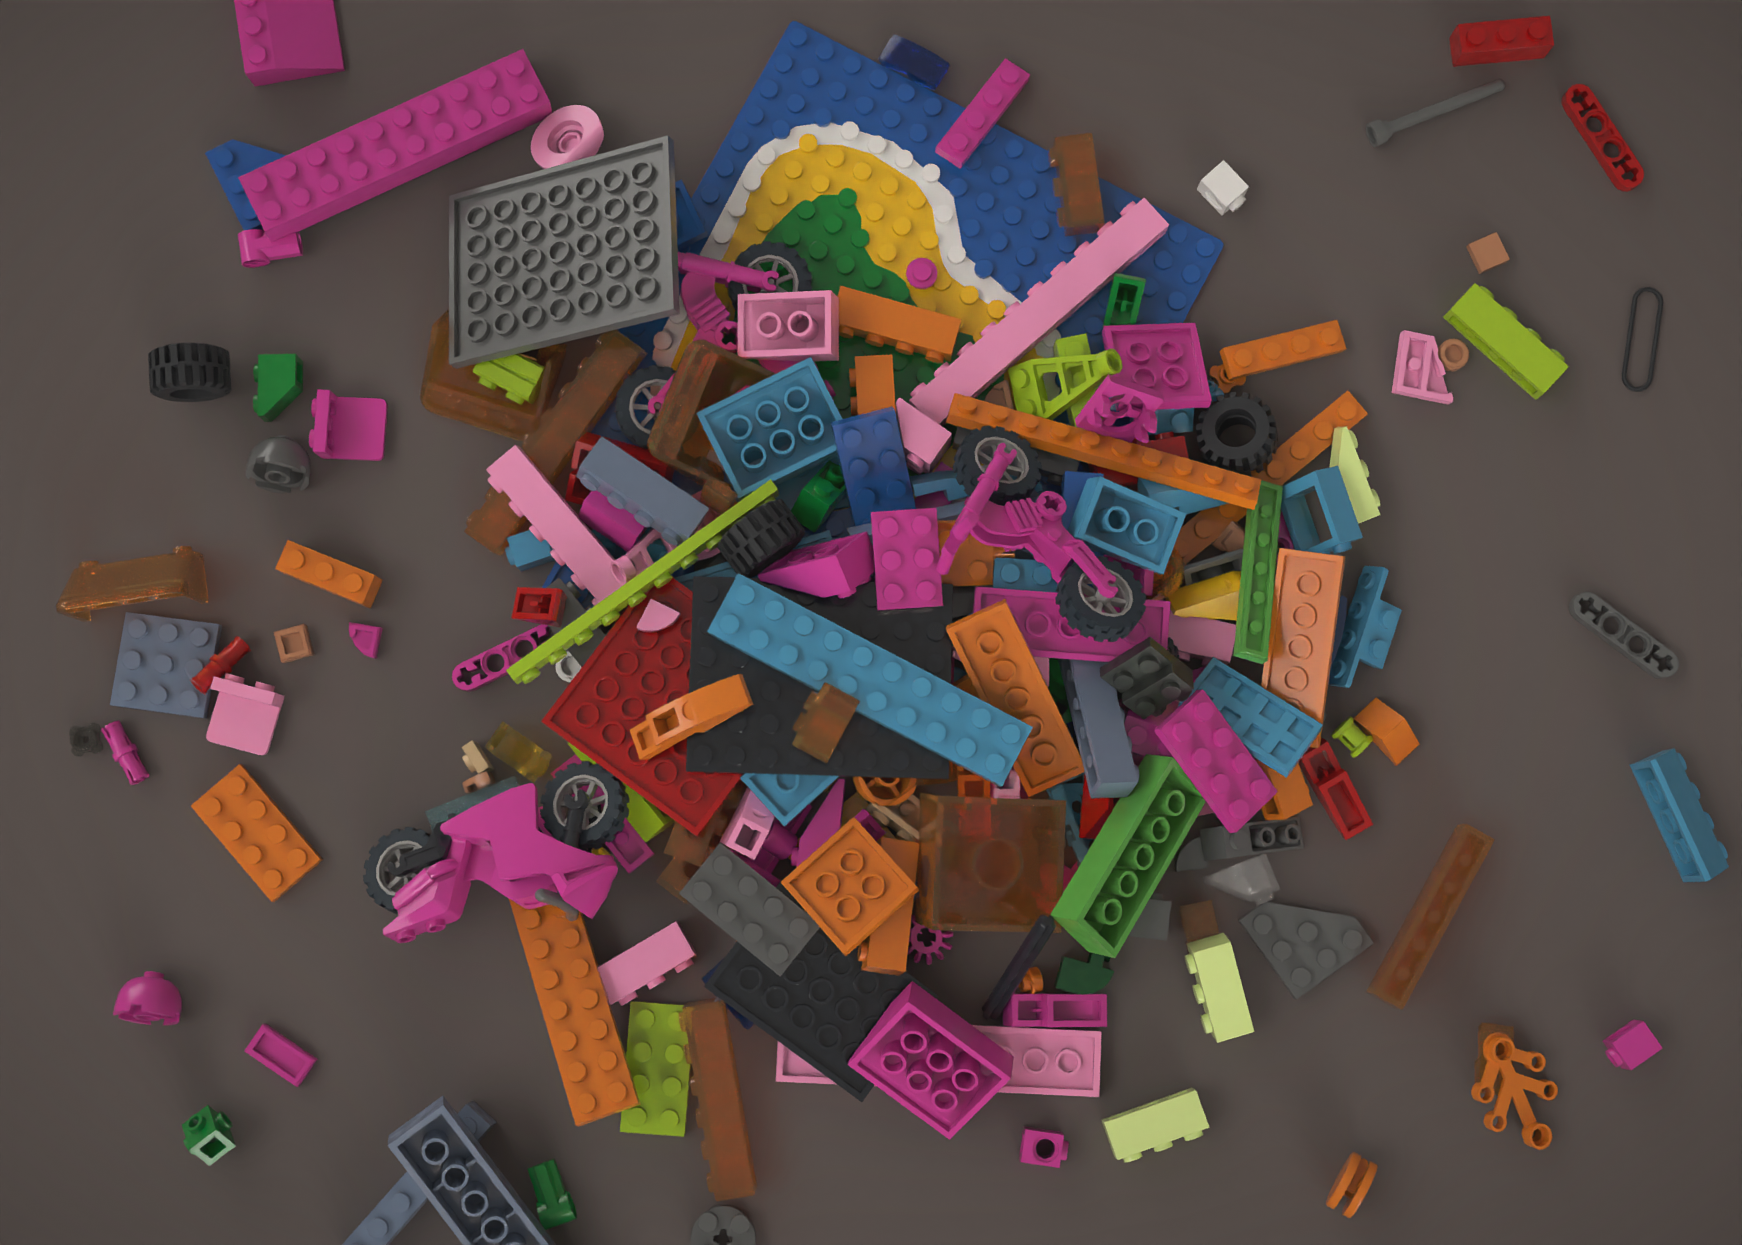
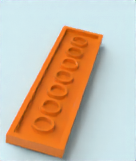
(576, 1013)

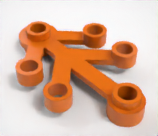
(1512, 1087)

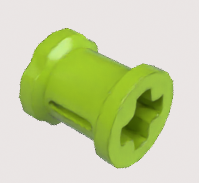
(1352, 737)

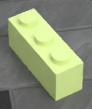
(1218, 988)
(1155, 1125)

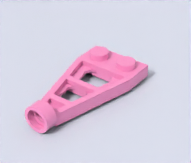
(623, 568)

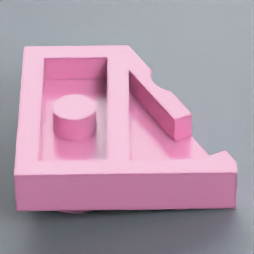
(1419, 369)

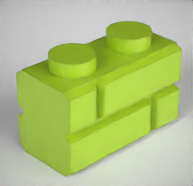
(513, 374)

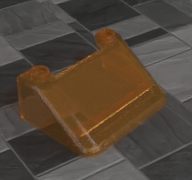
(702, 379)
(461, 398)
(133, 581)

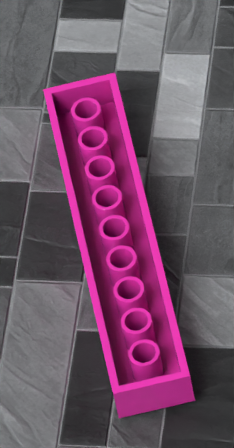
(396, 146)

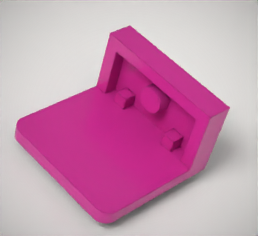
(348, 427)

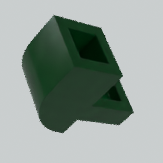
(1081, 976)

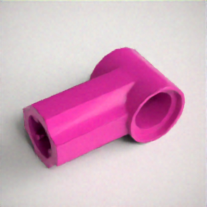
(258, 250)

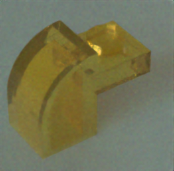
(519, 752)

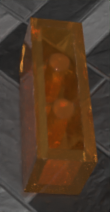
(1076, 184)

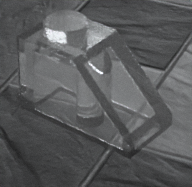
(1246, 880)

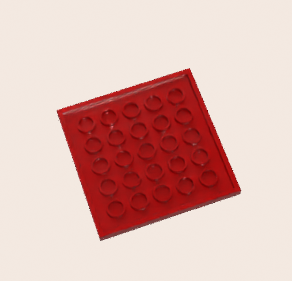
(620, 685)

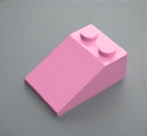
(789, 326)

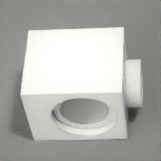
(1223, 188)

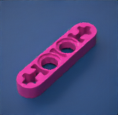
(506, 650)

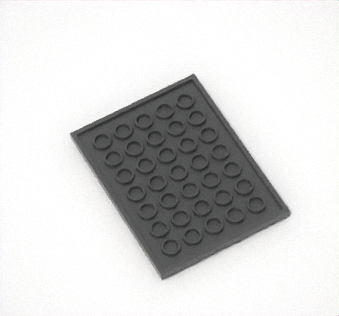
(563, 253)

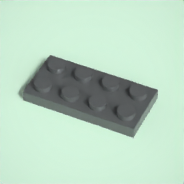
(749, 909)

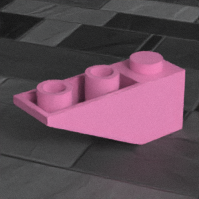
(748, 826)

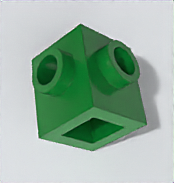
(208, 1135)

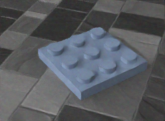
(158, 662)

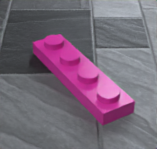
(982, 113)
(628, 845)

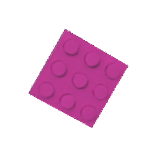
(1161, 359)

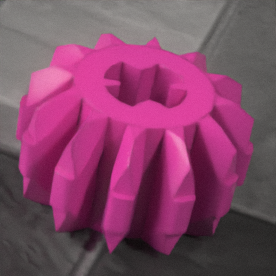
(919, 945)

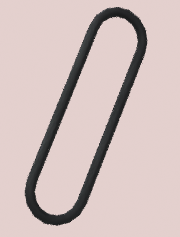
(1655, 340)

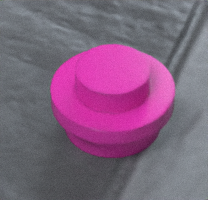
(921, 273)

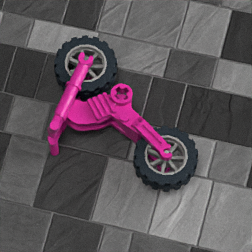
(709, 317)
(1006, 517)

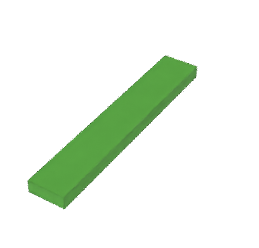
(1258, 575)

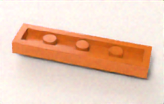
(1282, 350)

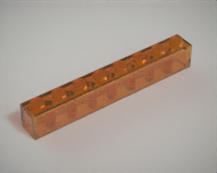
(554, 442)

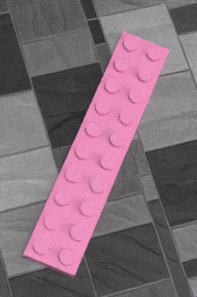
(1043, 1062)

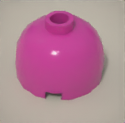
(149, 1000)

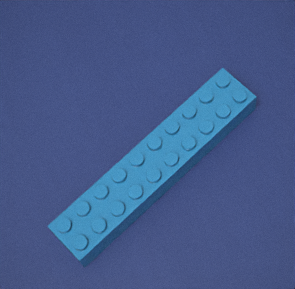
(885, 684)

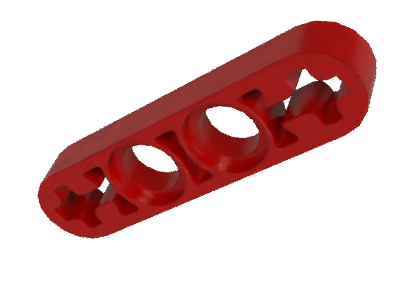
(1608, 134)

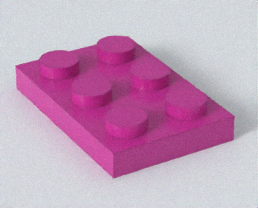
(906, 558)

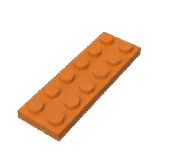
(1303, 630)
(1011, 681)

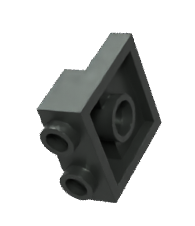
(1148, 678)

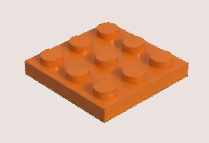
(849, 886)

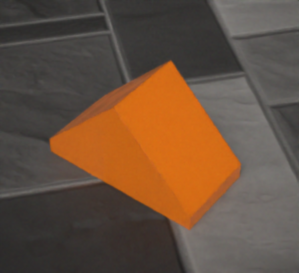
(1388, 729)

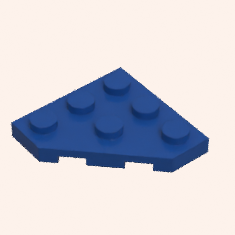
(233, 161)

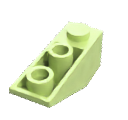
(1354, 474)

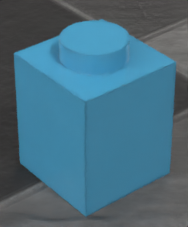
(527, 551)

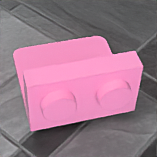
(244, 714)

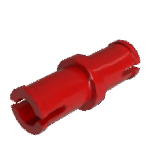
(220, 664)

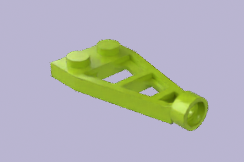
(1030, 389)

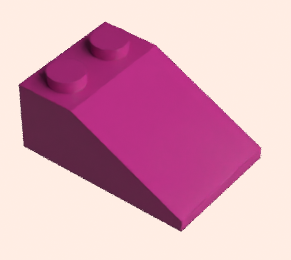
(825, 567)

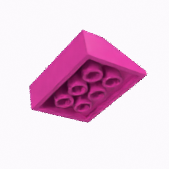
(288, 39)
(932, 1061)

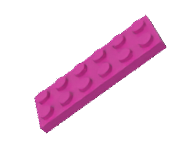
(1052, 637)

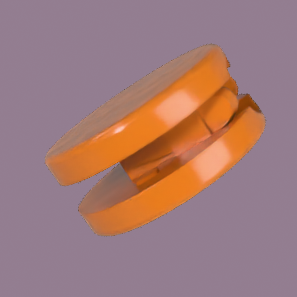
(1352, 1183)

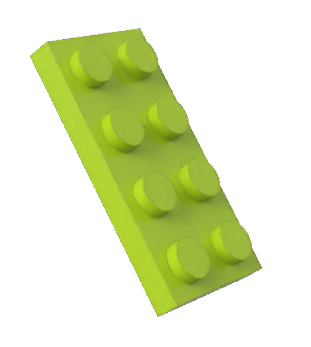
(658, 1070)

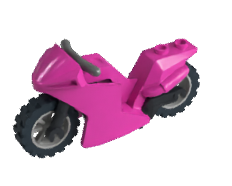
(509, 845)

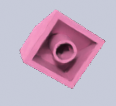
(921, 438)

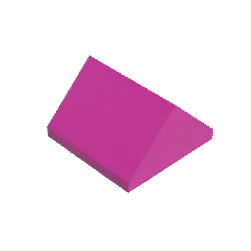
(611, 522)

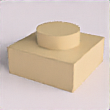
(475, 758)

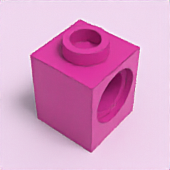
(1631, 1045)
(1032, 1136)

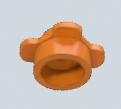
(1219, 378)

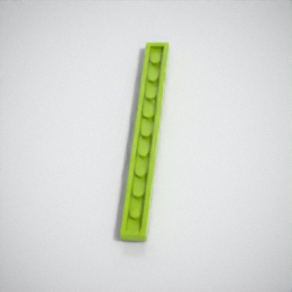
(634, 591)

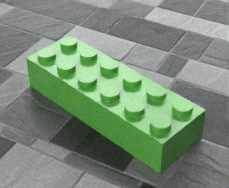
(1129, 857)

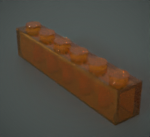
(1430, 916)
(719, 1099)

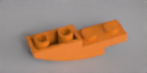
(690, 714)

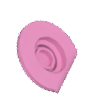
(567, 136)

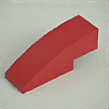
(1334, 790)

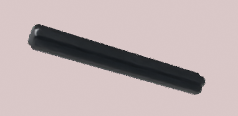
(1019, 966)

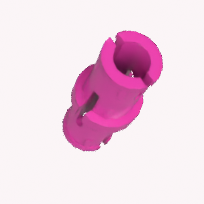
(125, 752)

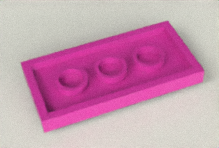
(1216, 761)

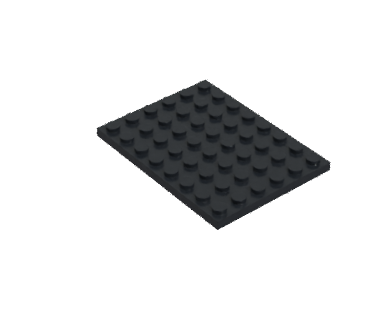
(762, 734)

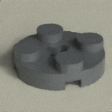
(723, 1217)

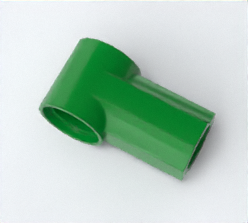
(554, 1202)

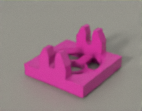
(1100, 405)

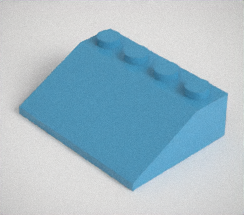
(773, 428)

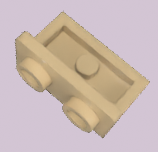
(901, 818)

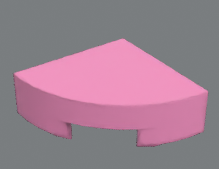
(657, 617)

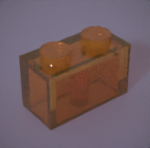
(825, 721)

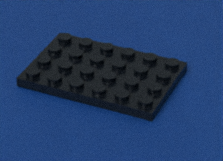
(816, 1006)

